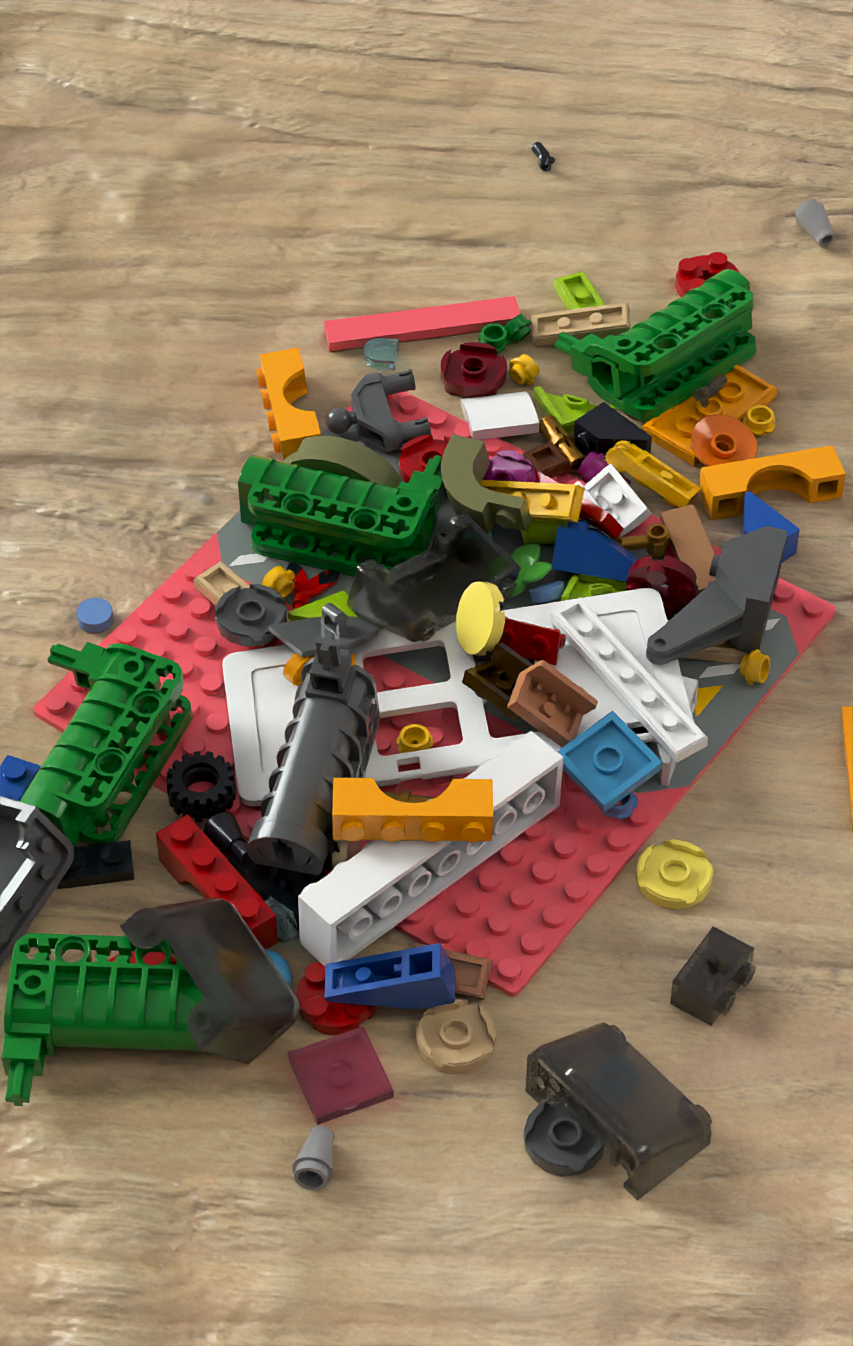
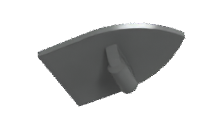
(301, 634)

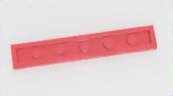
(420, 322)

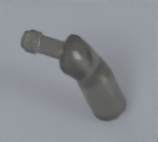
(710, 390)

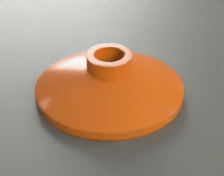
(722, 433)

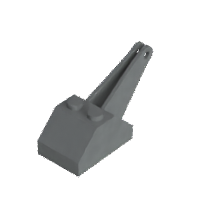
(732, 605)

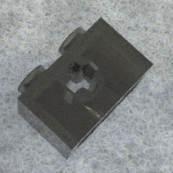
(713, 976)

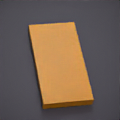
(740, 393)

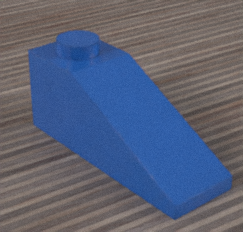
(590, 552)
(393, 979)

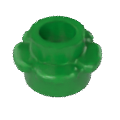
(518, 328)
(495, 336)

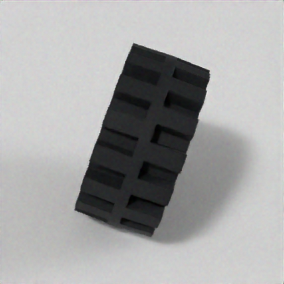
(199, 769)

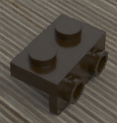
(497, 678)

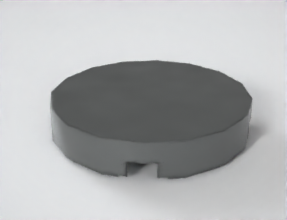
(248, 612)
(560, 1141)

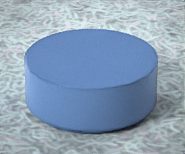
(547, 592)
(95, 615)

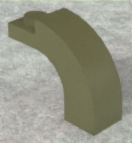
(345, 459)
(462, 470)

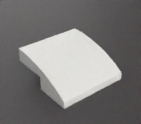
(500, 415)
(616, 496)

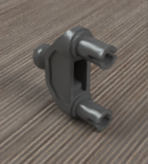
(373, 415)

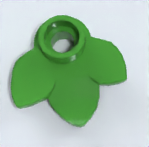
(531, 569)

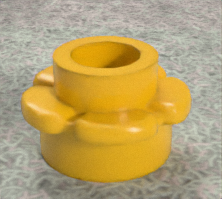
(523, 369)
(760, 420)
(280, 580)
(755, 667)
(414, 738)

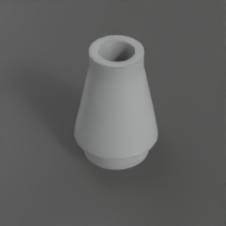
(814, 220)
(315, 1161)

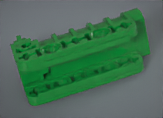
(670, 348)
(337, 514)
(109, 739)
(90, 1003)

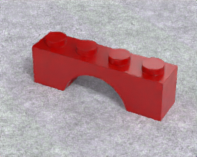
(196, 860)

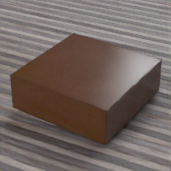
(548, 460)

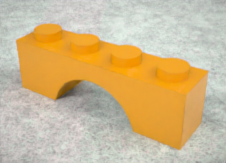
(284, 383)
(810, 473)
(367, 813)

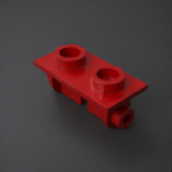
(533, 640)

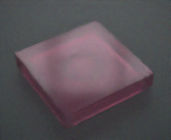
(340, 1075)

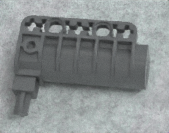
(326, 740)

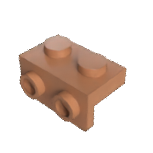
(550, 702)

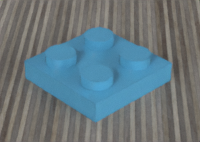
(609, 761)

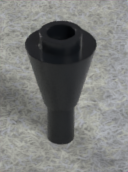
(227, 835)

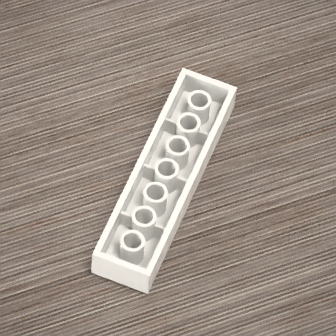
(397, 878)

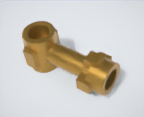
(655, 542)

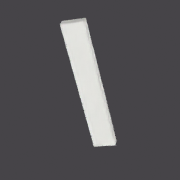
(629, 680)

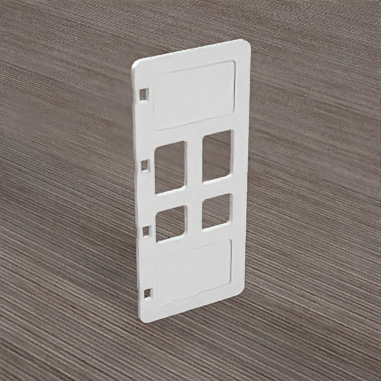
(263, 699)

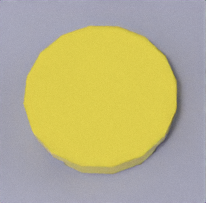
(479, 618)
(674, 874)

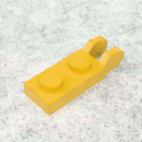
(652, 473)

